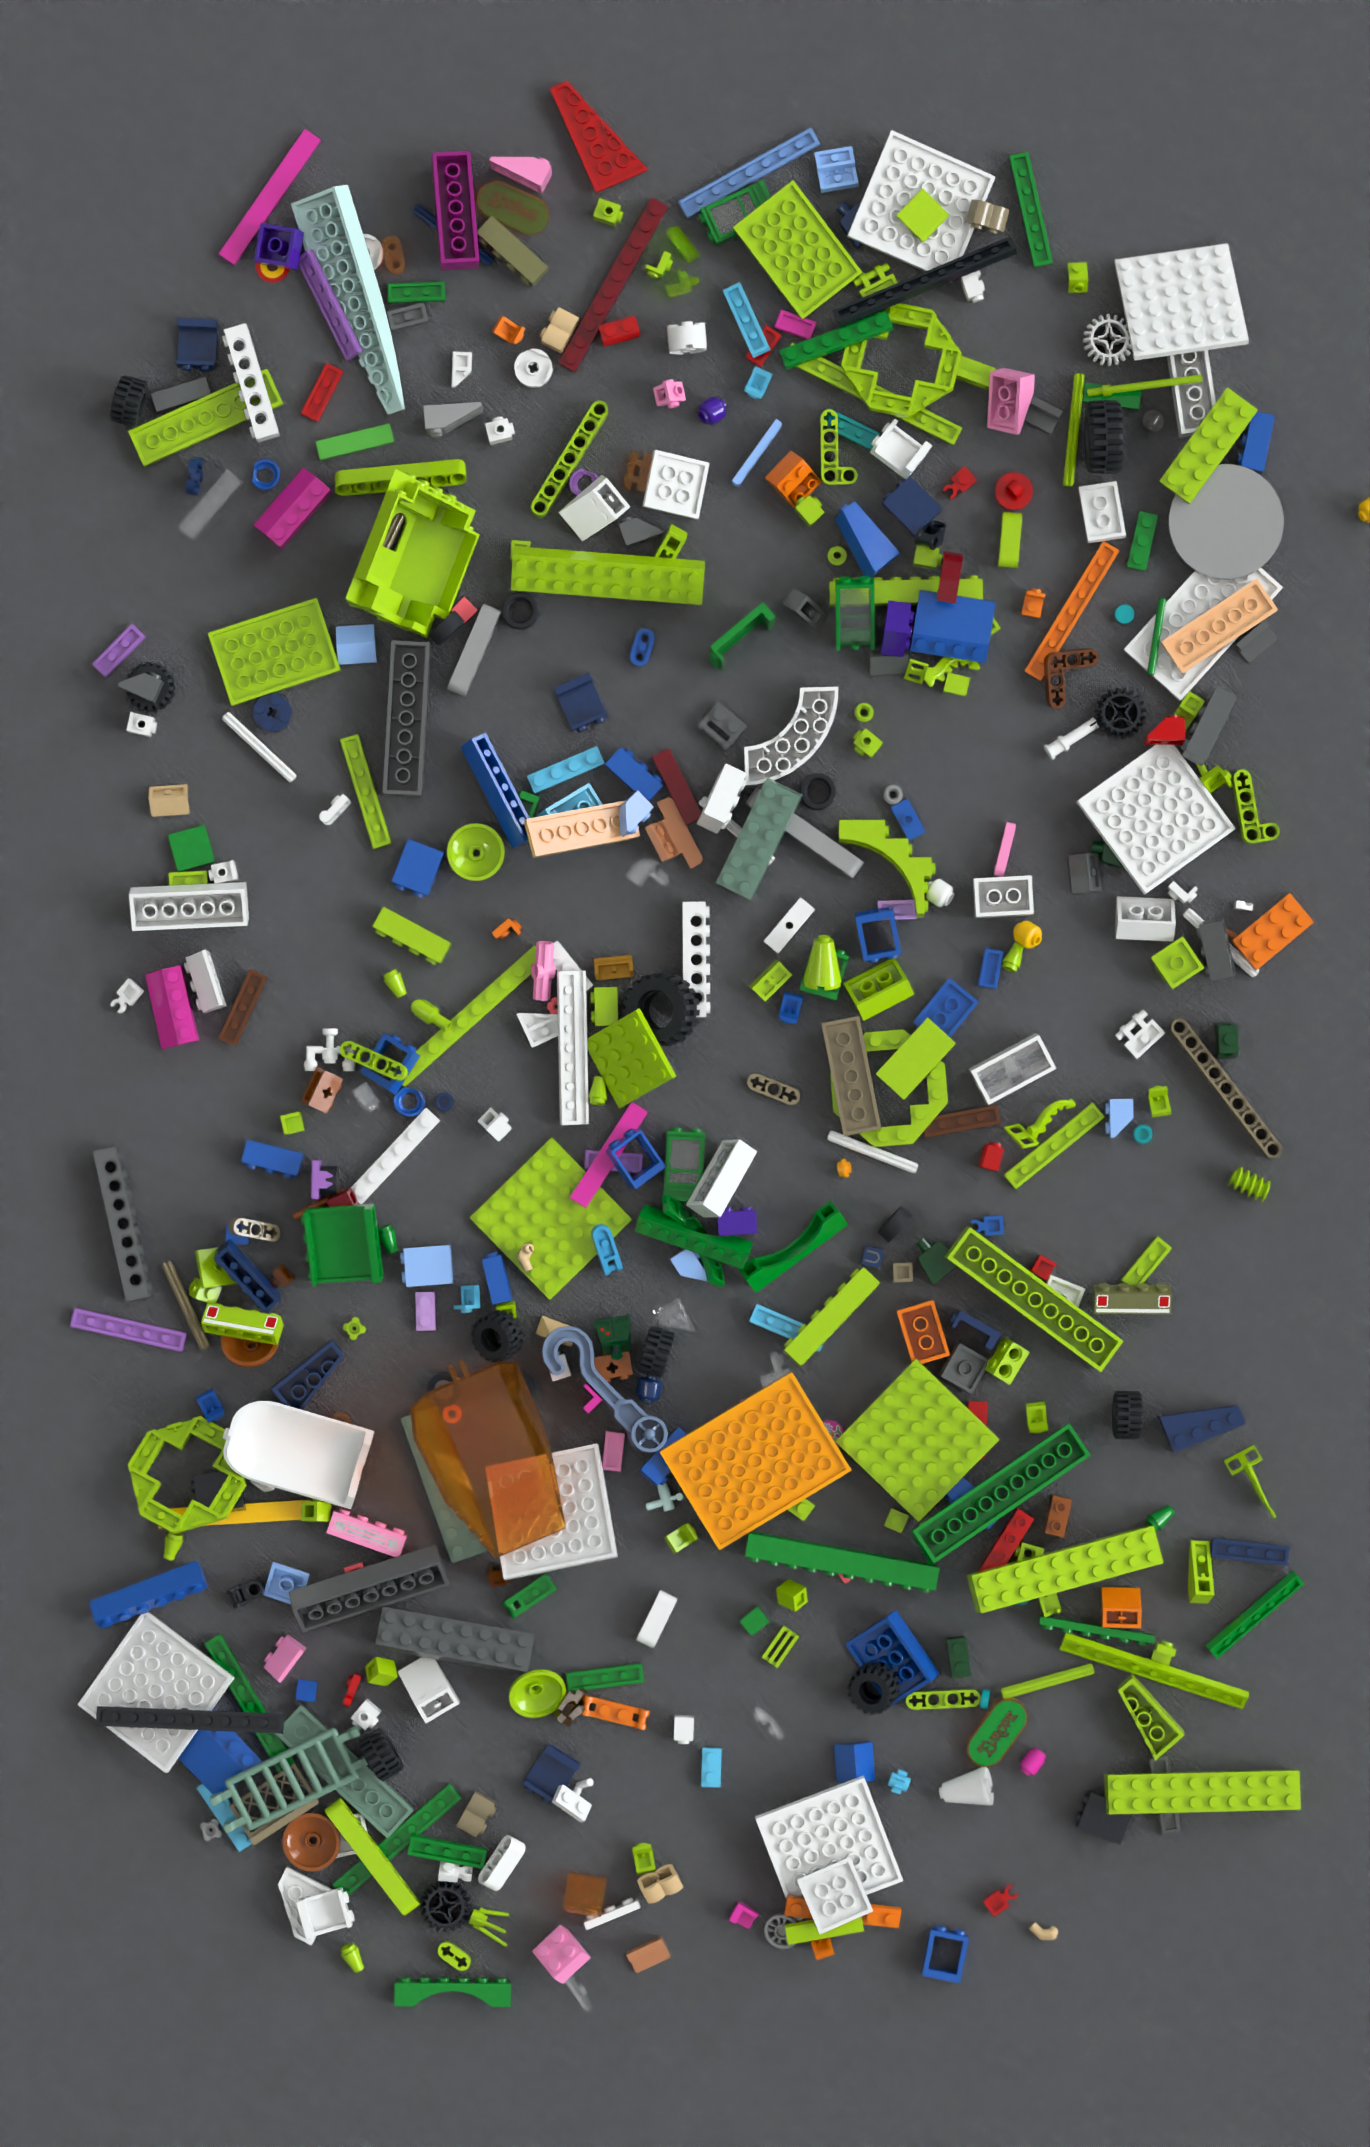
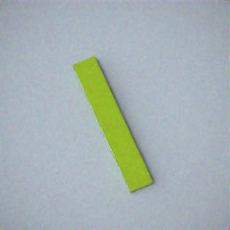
(365, 791)
(1054, 1146)

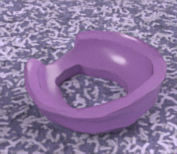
(573, 480)

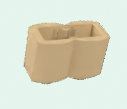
(560, 330)
(660, 1883)

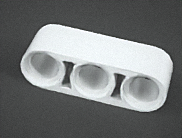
(656, 1619)
(501, 1863)

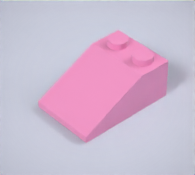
(525, 170)
(1009, 399)

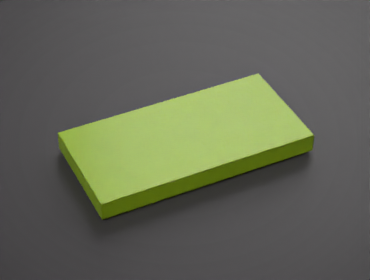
(915, 1058)

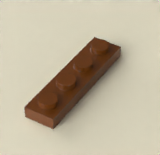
(243, 1007)
(963, 1121)

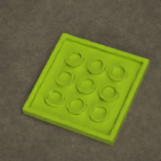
(629, 1058)

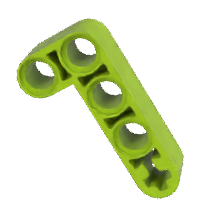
(833, 447)
(1250, 806)

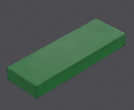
(416, 292)
(1128, 399)

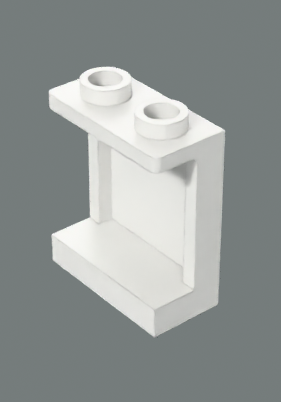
(899, 450)
(325, 1912)

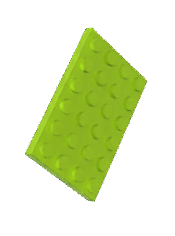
(797, 249)
(274, 651)

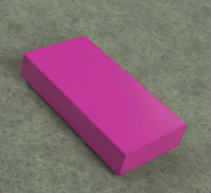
(795, 325)

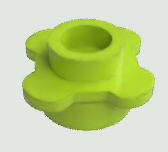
(354, 1333)

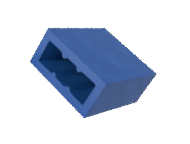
(417, 868)

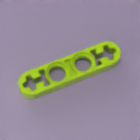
(373, 1061)
(943, 1703)

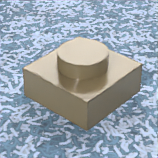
(902, 1272)

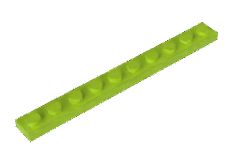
(922, 419)
(473, 1013)
(1154, 1670)

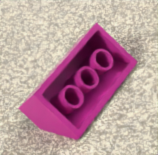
(293, 508)
(172, 1007)

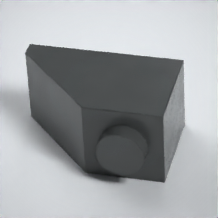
(637, 531)
(805, 609)
(144, 686)

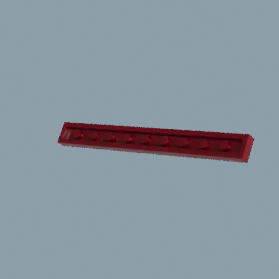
(613, 285)

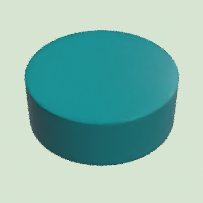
(1124, 614)
(1142, 1134)
(984, 1699)

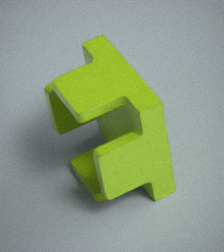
(1176, 963)

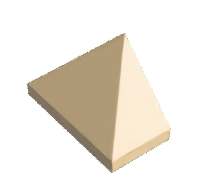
(548, 1325)

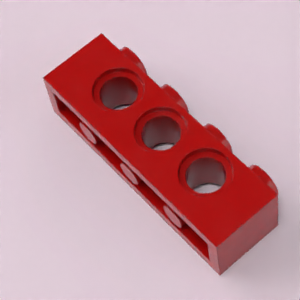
(1007, 1540)

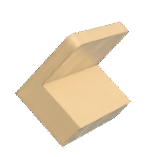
(169, 800)

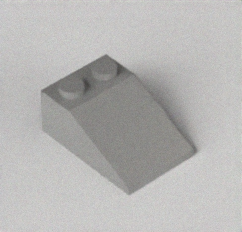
(447, 417)

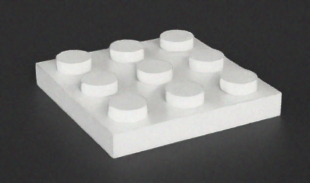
(675, 484)
(834, 1895)

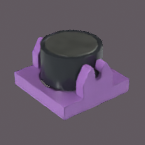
(323, 1179)

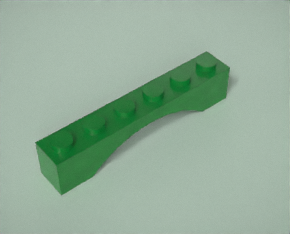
(728, 1249)
(765, 1269)
(493, 1992)

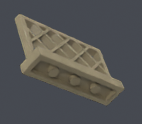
(274, 1825)

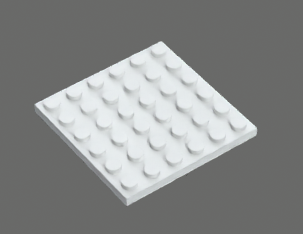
(898, 176)
(1181, 301)
(1155, 815)
(586, 1517)
(158, 1672)
(826, 1831)

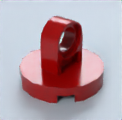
(1013, 491)

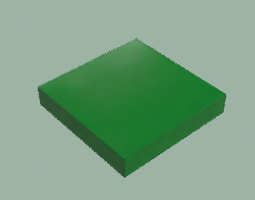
(191, 848)

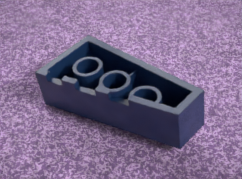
(305, 1379)
(1197, 1426)

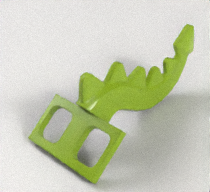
(937, 672)
(1039, 1126)
(1248, 1470)

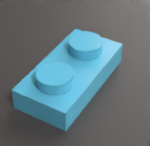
(711, 1767)

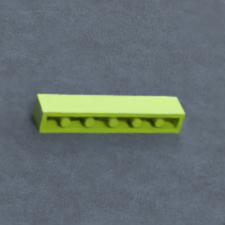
(835, 1313)

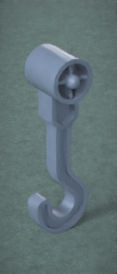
(643, 1431)

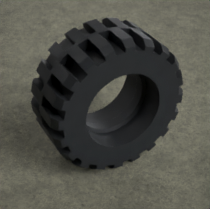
(1103, 437)
(683, 1005)

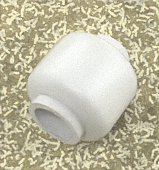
(939, 893)

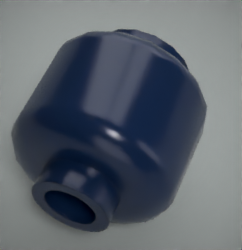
(649, 1388)

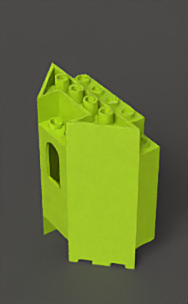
(428, 561)

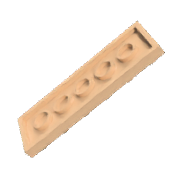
(1219, 626)
(575, 829)

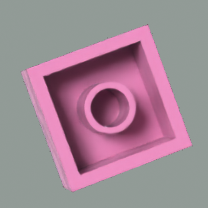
(561, 1954)

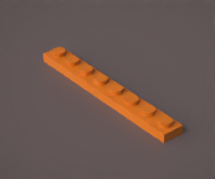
(1073, 608)

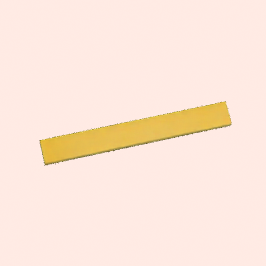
(260, 1512)

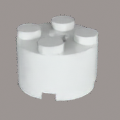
(686, 338)

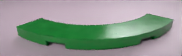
(676, 1211)

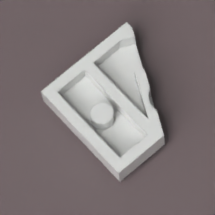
(539, 1027)

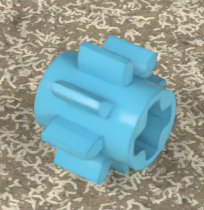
(899, 1781)

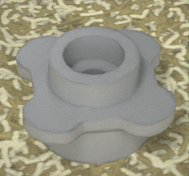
(214, 1825)

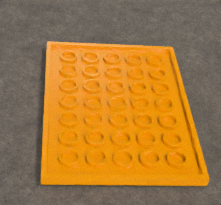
(755, 1460)

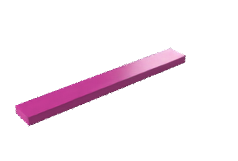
(269, 197)

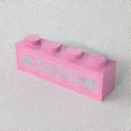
(366, 1533)

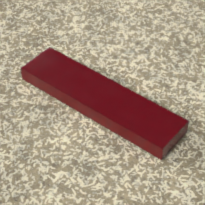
(677, 786)

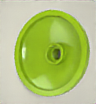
(472, 838)
(537, 1693)

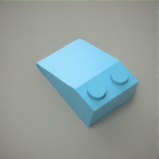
(580, 799)

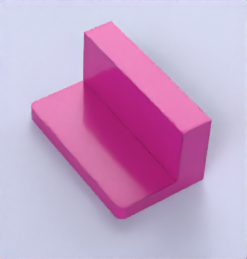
(594, 1401)

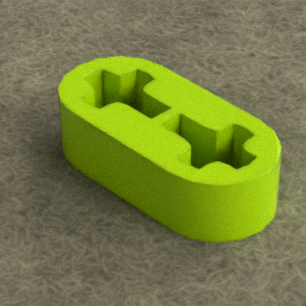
(451, 1959)

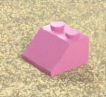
(284, 1657)

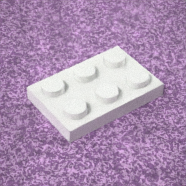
(1102, 512)

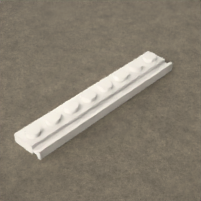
(572, 1047)

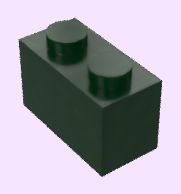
(958, 1657)

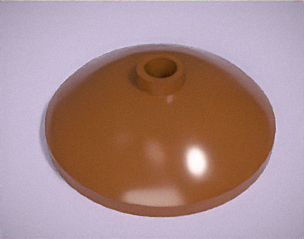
(240, 1354)
(302, 1851)

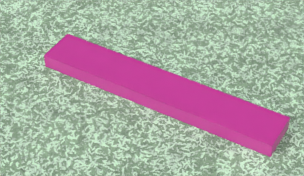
(602, 1164)

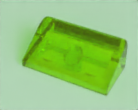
(683, 244)

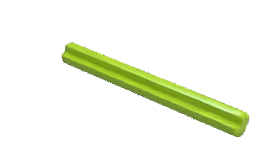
(1047, 1681)

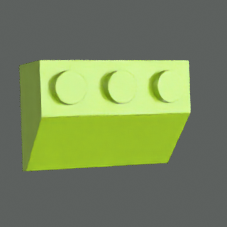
(878, 988)

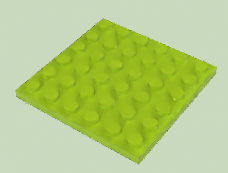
(538, 1211)
(917, 1440)

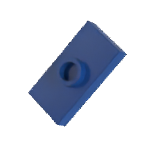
(908, 820)
(990, 968)

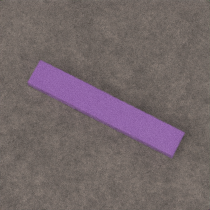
(329, 305)
(128, 1329)

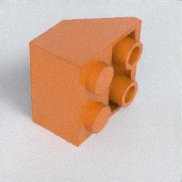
(793, 478)
(1120, 1607)

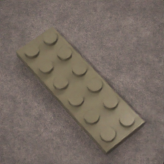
(851, 1076)

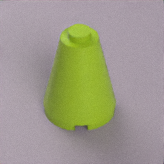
(822, 965)

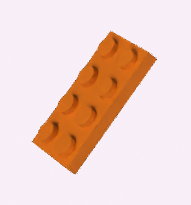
(1272, 931)

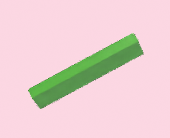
(355, 442)

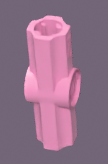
(543, 970)

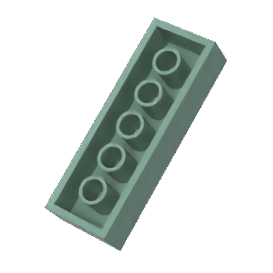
(759, 838)

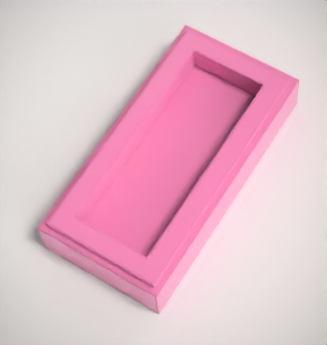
(613, 1451)

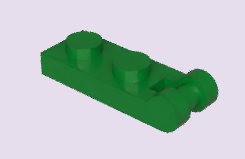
(530, 1595)

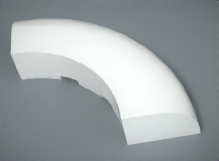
(797, 740)

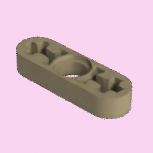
(788, 1089)
(260, 1235)

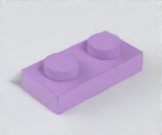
(902, 908)
(425, 1311)

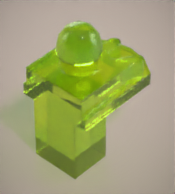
(683, 286)

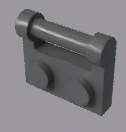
(726, 722)

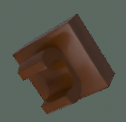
(282, 1276)
(496, 1577)

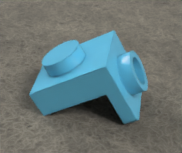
(758, 383)
(469, 1298)

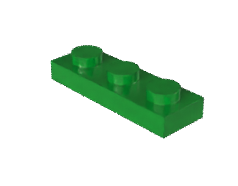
(1142, 541)

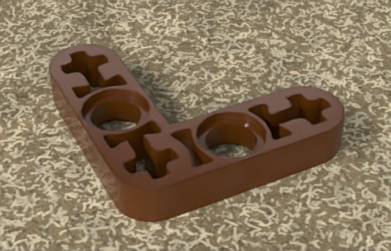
(1058, 669)

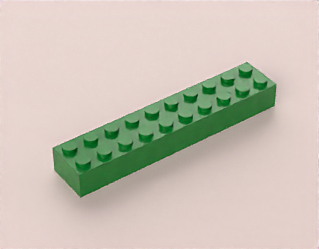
(999, 1493)
(842, 1561)

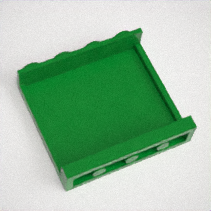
(759, 614)
(342, 1244)

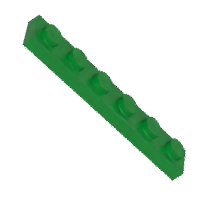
(1030, 210)
(836, 340)
(1255, 1614)
(1087, 1629)

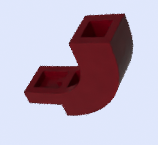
(949, 577)

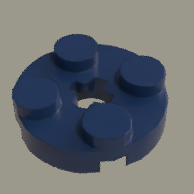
(195, 476)
(282, 717)

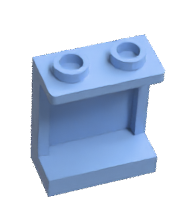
(427, 1266)

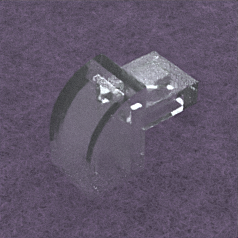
(643, 870)
(777, 1361)

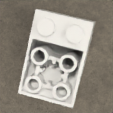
(594, 508)
(428, 1688)

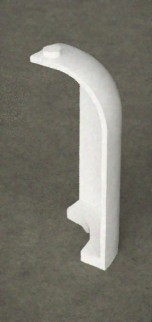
(297, 1451)

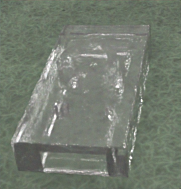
(579, 1992)

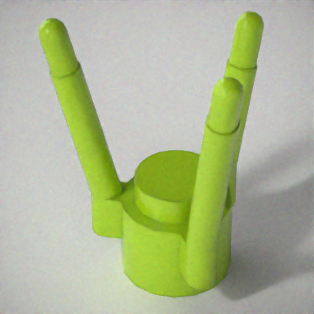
(479, 1920)

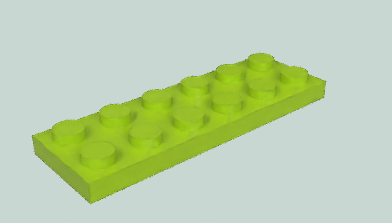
(1208, 445)

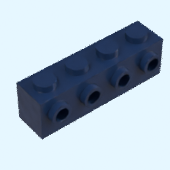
(247, 1276)

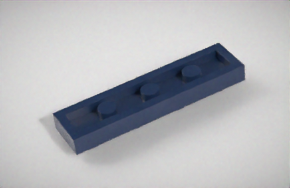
(1250, 1551)

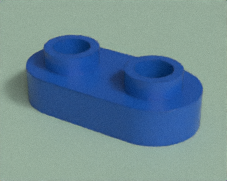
(641, 647)

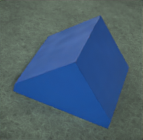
(854, 1761)

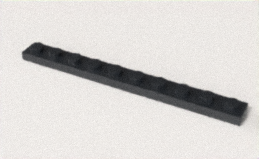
(925, 281)
(190, 1719)

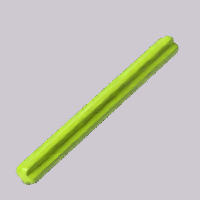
(1073, 432)

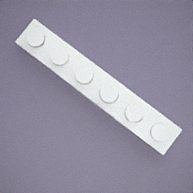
(394, 1155)

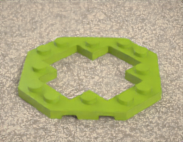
(923, 392)
(920, 1114)
(146, 1486)

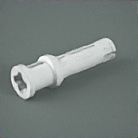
(1063, 742)

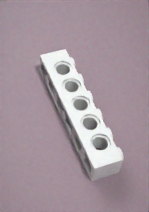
(269, 428)
(690, 910)

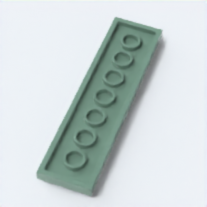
(457, 1537)
(367, 1794)

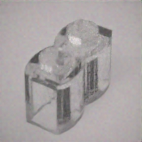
(366, 1098)

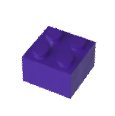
(279, 246)
(897, 628)
(737, 1222)

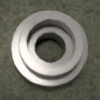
(893, 788)

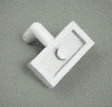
(571, 1801)

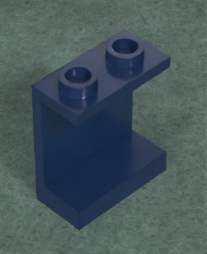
(197, 344)
(581, 703)
(549, 1772)

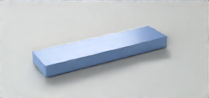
(756, 454)

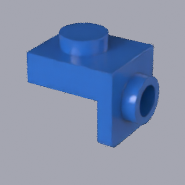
(790, 1007)
(210, 1405)

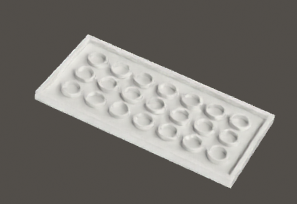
(1189, 602)

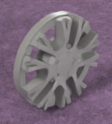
(779, 1931)

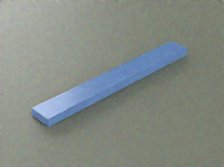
(749, 172)

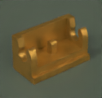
(613, 967)

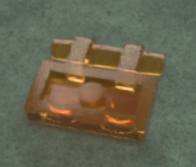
(629, 477)

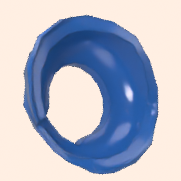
(261, 464)
(409, 1112)

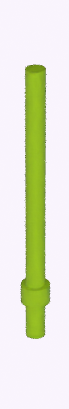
(1108, 390)

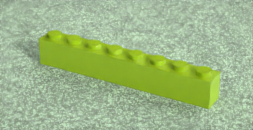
(908, 590)

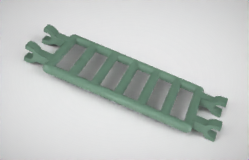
(244, 1817)

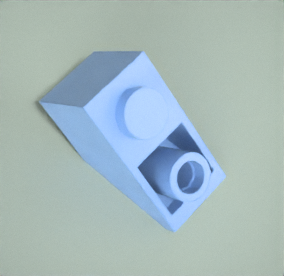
(633, 811)
(1120, 1114)
(688, 1265)

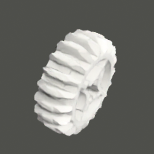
(1100, 340)

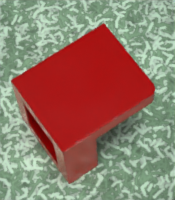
(1042, 1267)

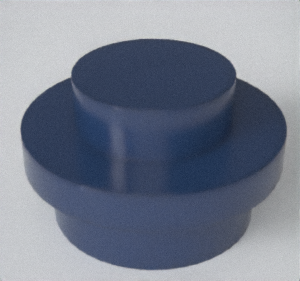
(444, 1102)

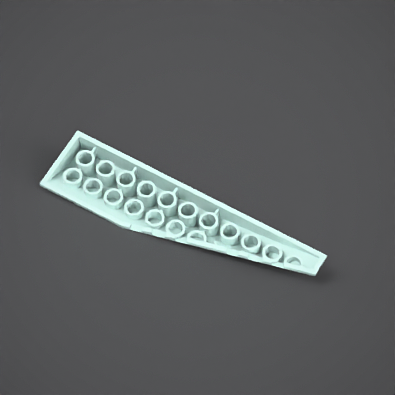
(340, 248)

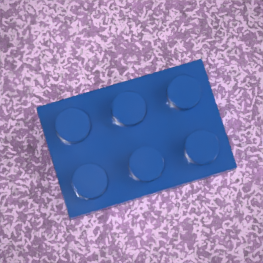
(948, 1008)

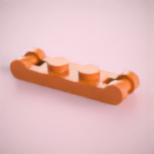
(615, 1712)

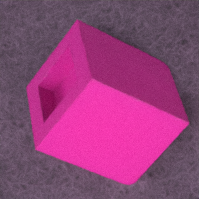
(743, 1915)

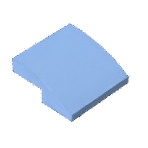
(836, 169)

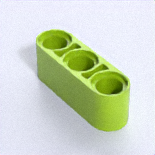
(1010, 540)

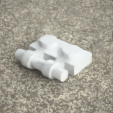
(1143, 1038)

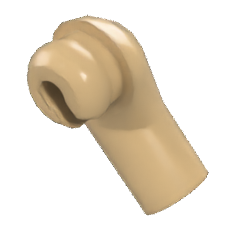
(524, 1255)
(1044, 1934)

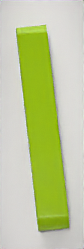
(571, 449)
(378, 478)
(372, 1856)

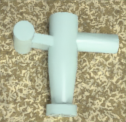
(666, 1499)

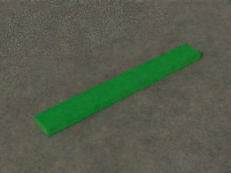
(245, 1694)
(401, 1836)

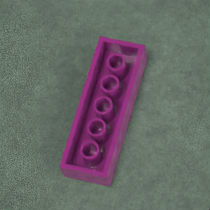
(455, 210)

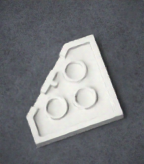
(295, 1886)

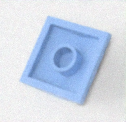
(356, 644)
(282, 1580)

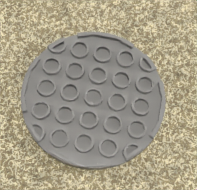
(1228, 525)

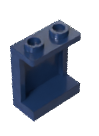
(911, 505)
(993, 1335)

